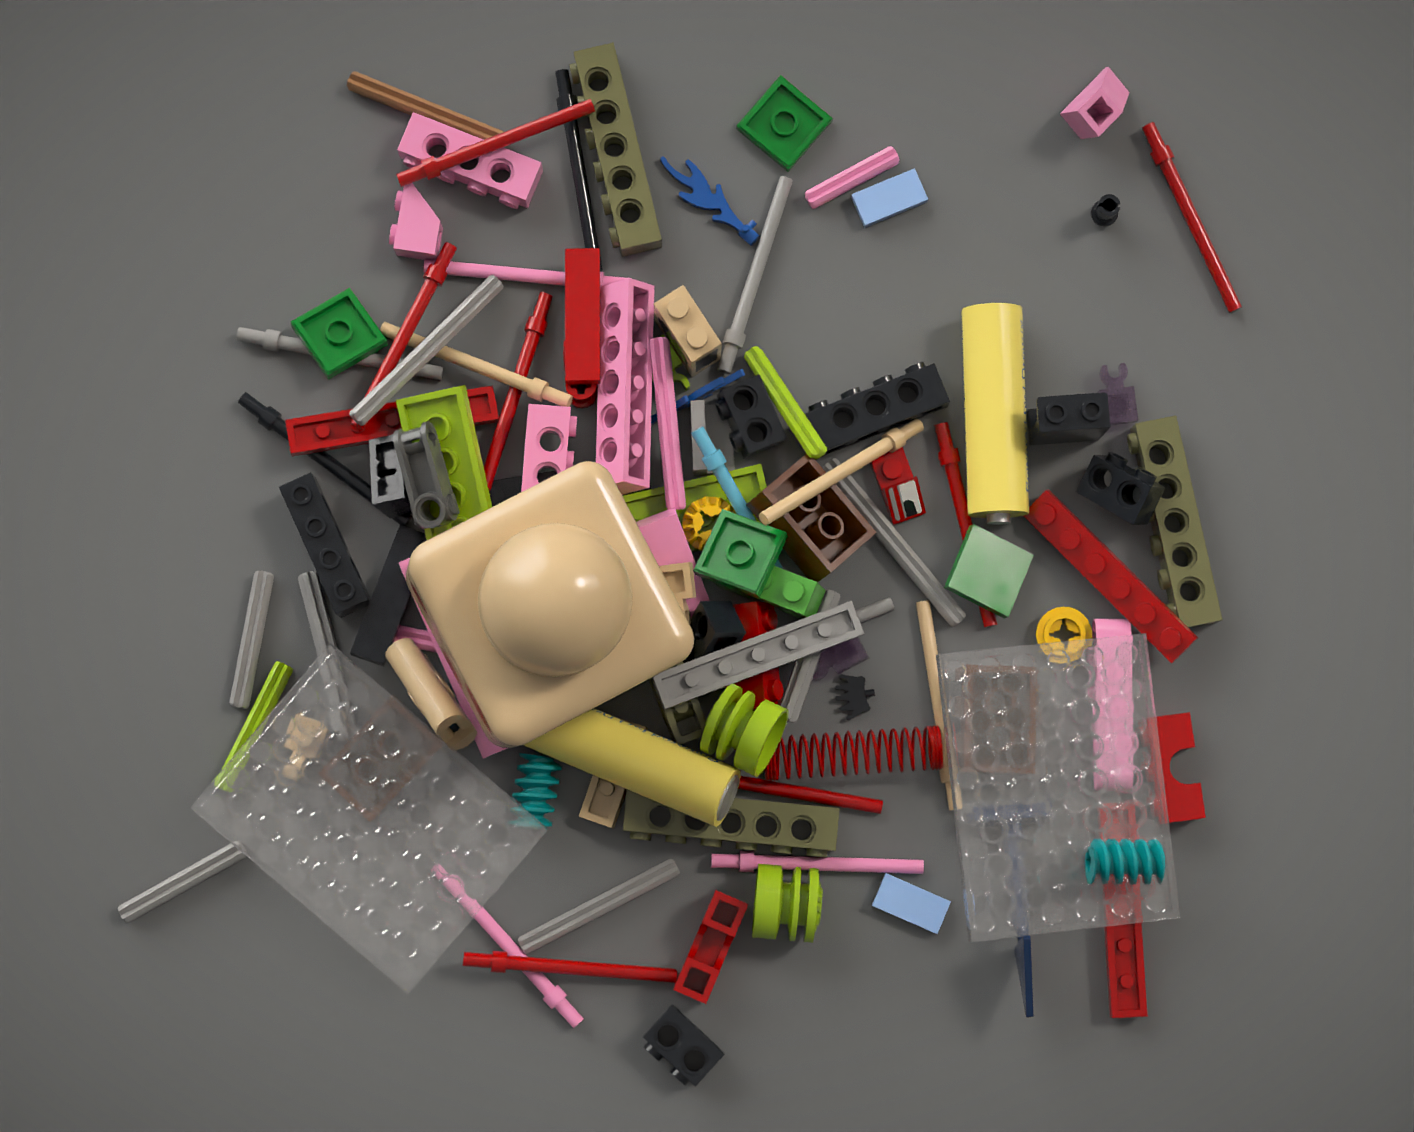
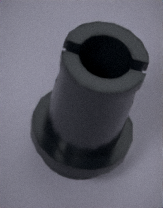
(1103, 217)

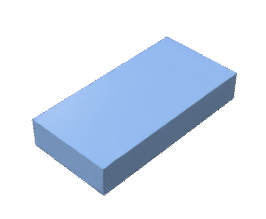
(889, 198)
(911, 903)

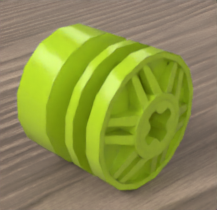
(736, 726)
(786, 903)

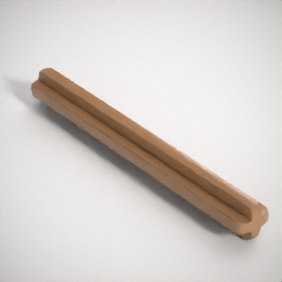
(410, 103)

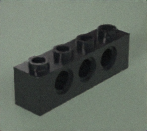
(921, 378)
(325, 545)

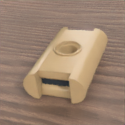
(431, 693)

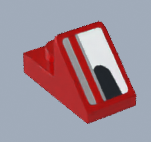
(898, 486)

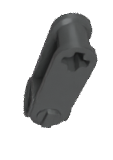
(425, 475)

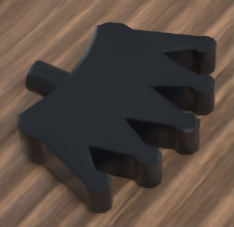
(855, 694)

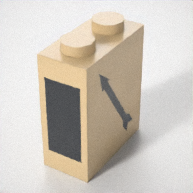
(687, 331)

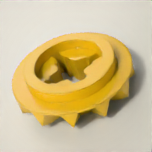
(693, 519)
(1052, 621)

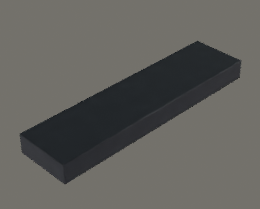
(387, 602)

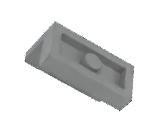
(716, 429)

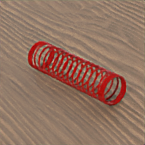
(934, 749)

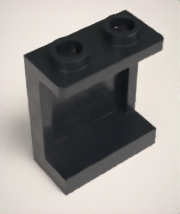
(1068, 418)

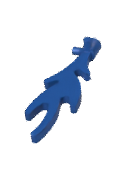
(704, 199)
(704, 392)

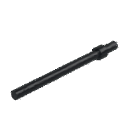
(566, 100)
(271, 419)

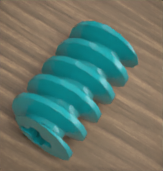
(536, 786)
(1123, 859)

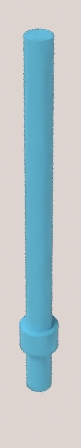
(714, 461)

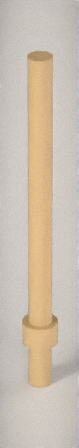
(535, 388)
(890, 442)
(930, 652)

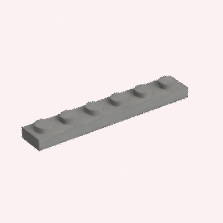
(757, 655)

